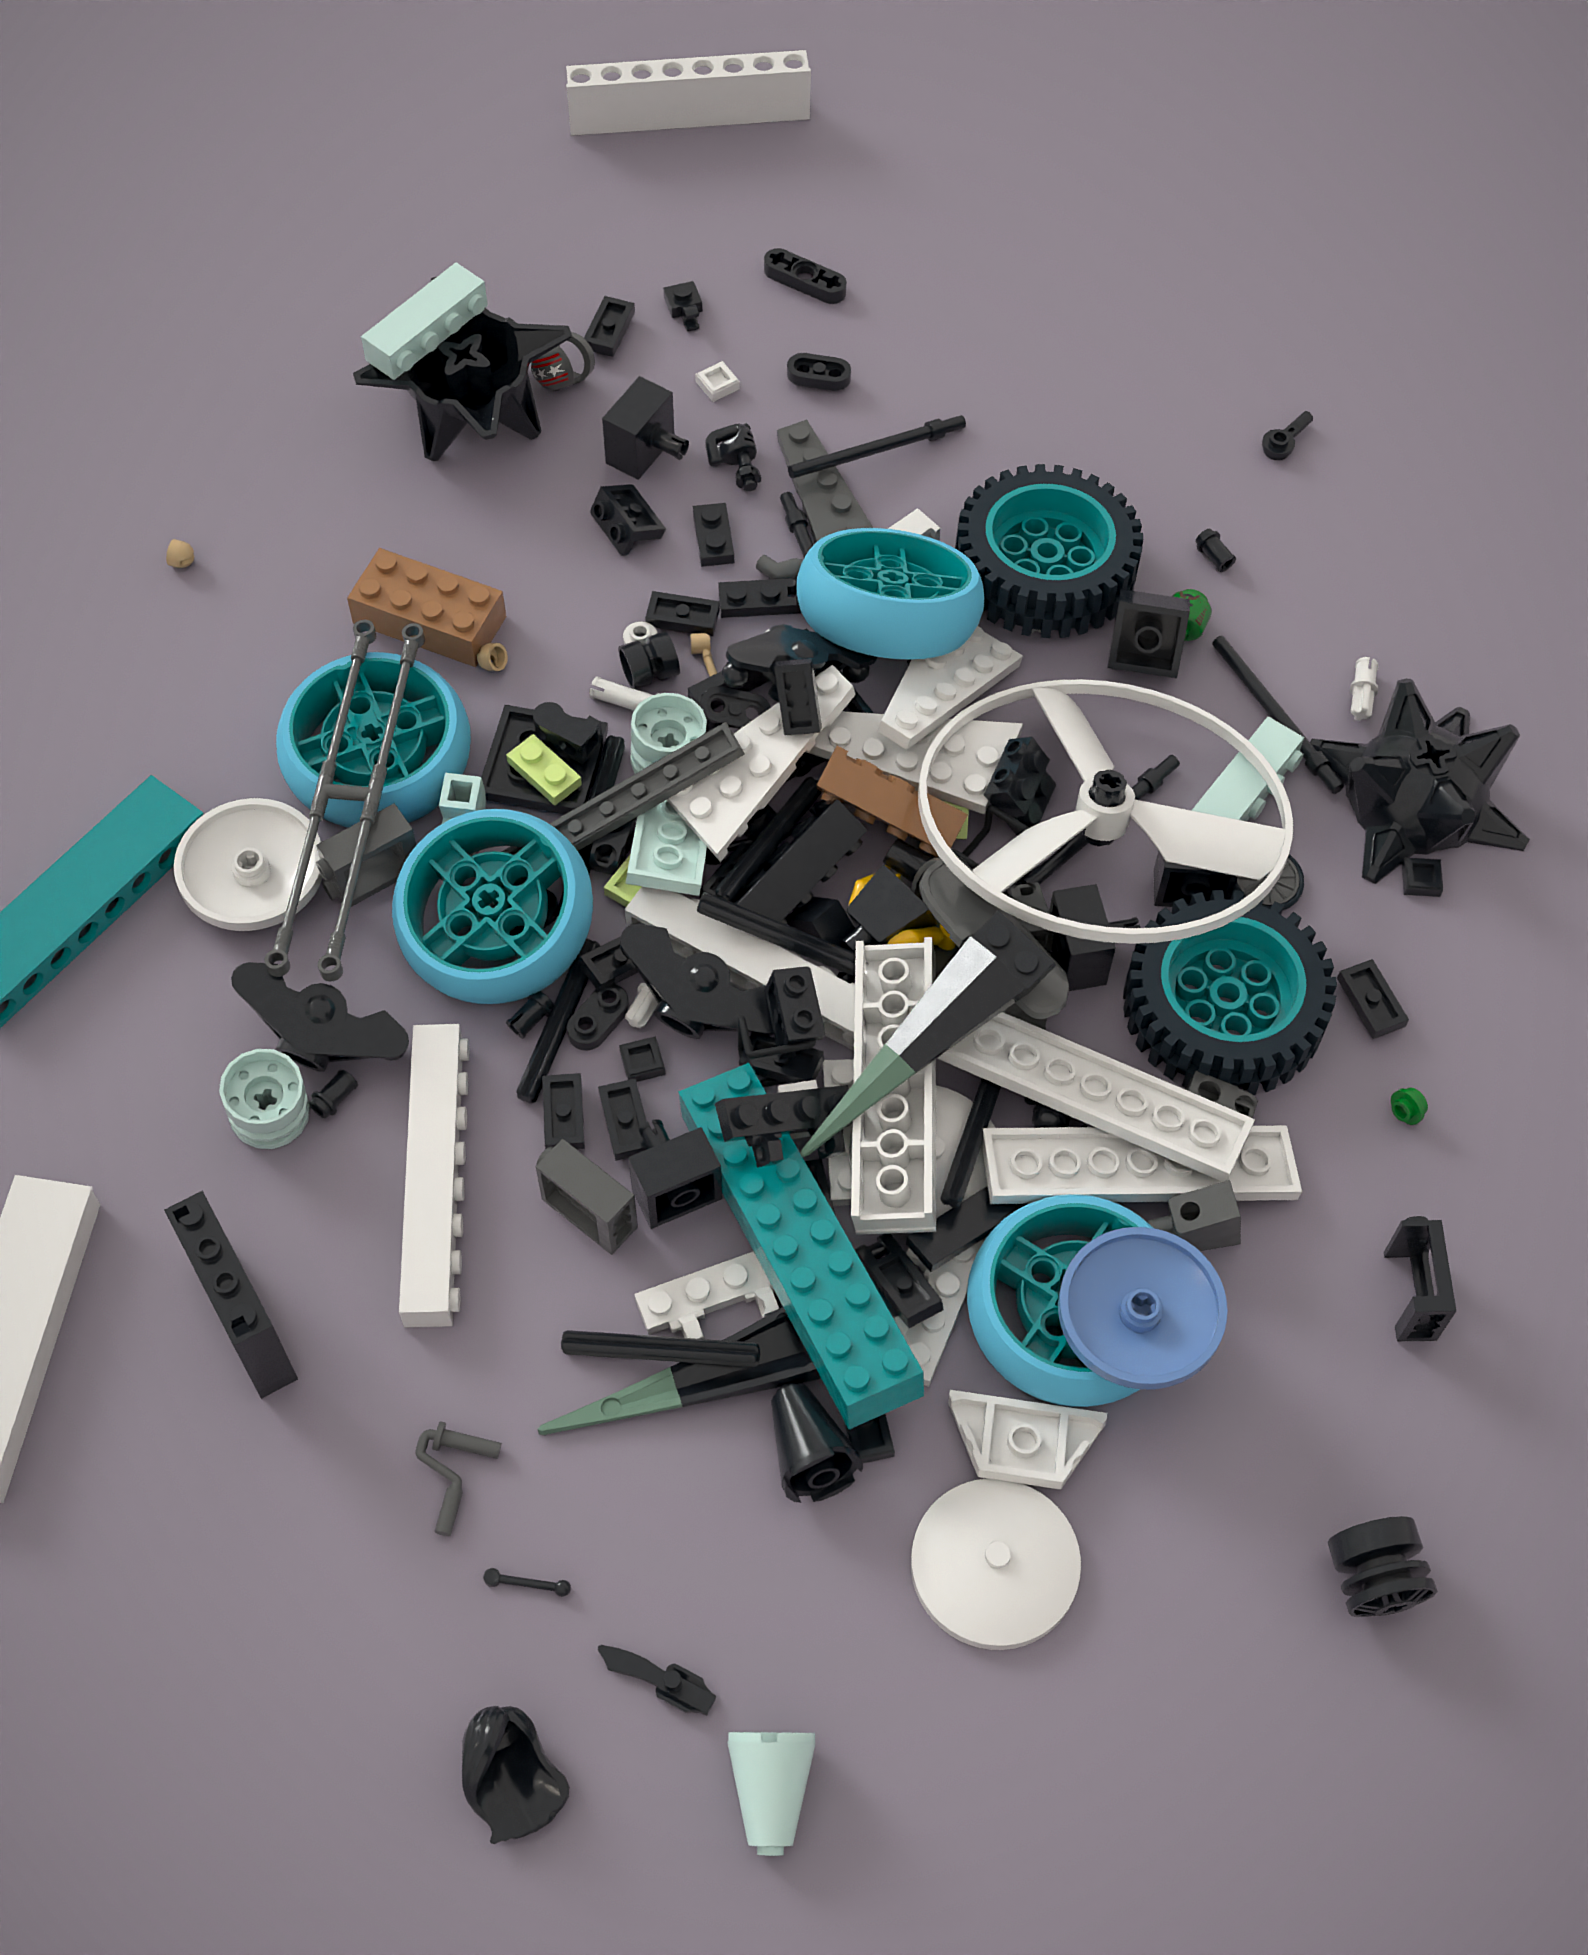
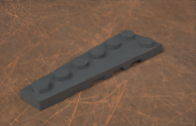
(823, 494)

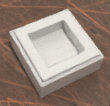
(717, 381)

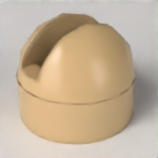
(179, 554)
(494, 652)

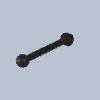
(493, 1578)

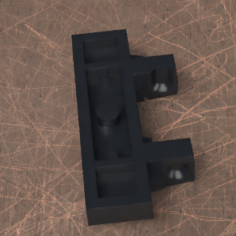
(769, 1116)

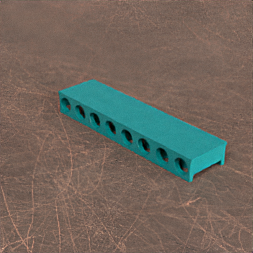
(84, 884)

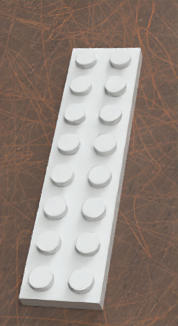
(1105, 1094)
(1087, 1161)

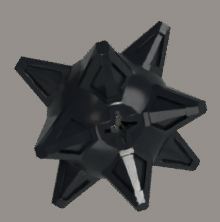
(475, 380)
(1423, 783)

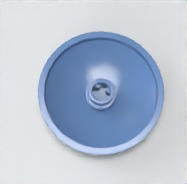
(1142, 1308)

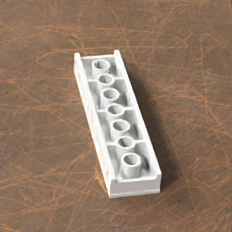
(688, 98)
(897, 1134)
(41, 1252)

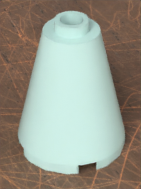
(771, 1784)

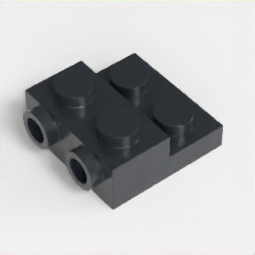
(1021, 782)

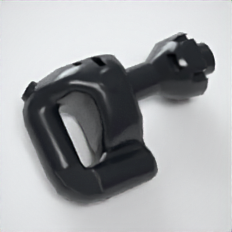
(736, 449)

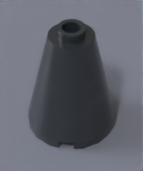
(810, 1446)

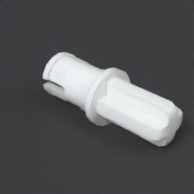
(1364, 688)
(641, 1008)

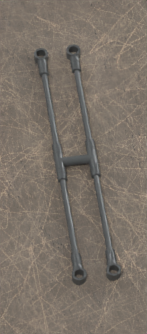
(326, 789)

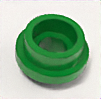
(1409, 1105)

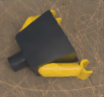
(890, 914)

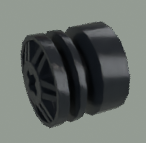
(1379, 1557)

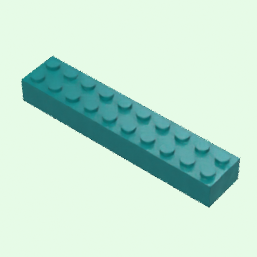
(809, 1263)

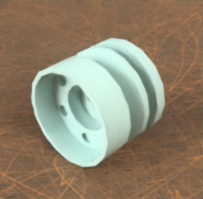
(663, 726)
(257, 1082)

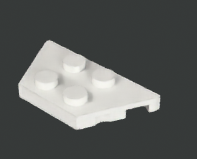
(1024, 1438)

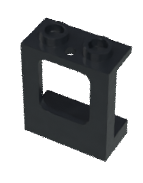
(1425, 1314)

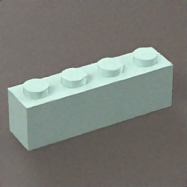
(424, 321)
(1240, 787)

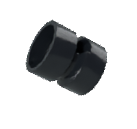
(640, 668)

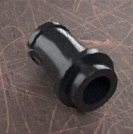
(1210, 543)
(530, 1014)
(332, 1094)

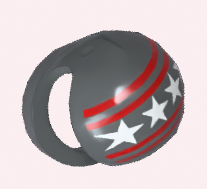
(555, 370)

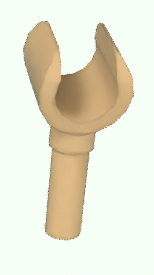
(701, 645)

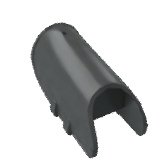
(962, 915)

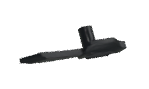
(674, 1686)

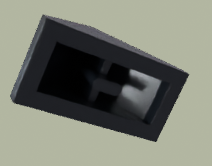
(823, 919)

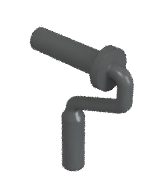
(454, 1491)

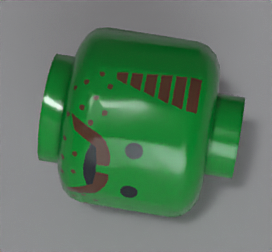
(1199, 613)

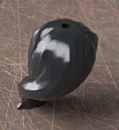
(509, 1775)

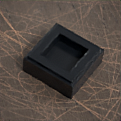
(1422, 877)
(642, 1059)

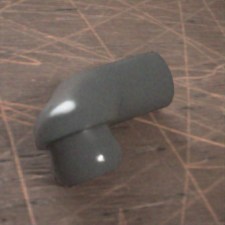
(780, 570)

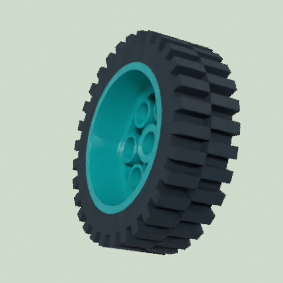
(1050, 549)
(1259, 945)

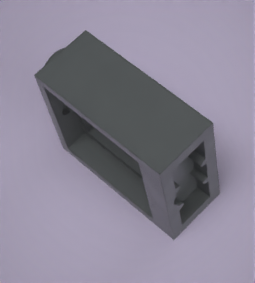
(385, 852)
(586, 1196)

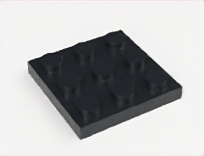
(507, 786)

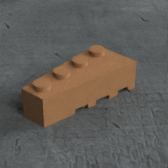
(886, 800)

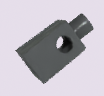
(1204, 1217)

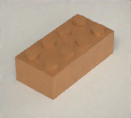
(451, 609)

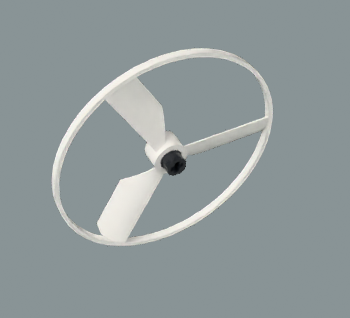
(1105, 812)

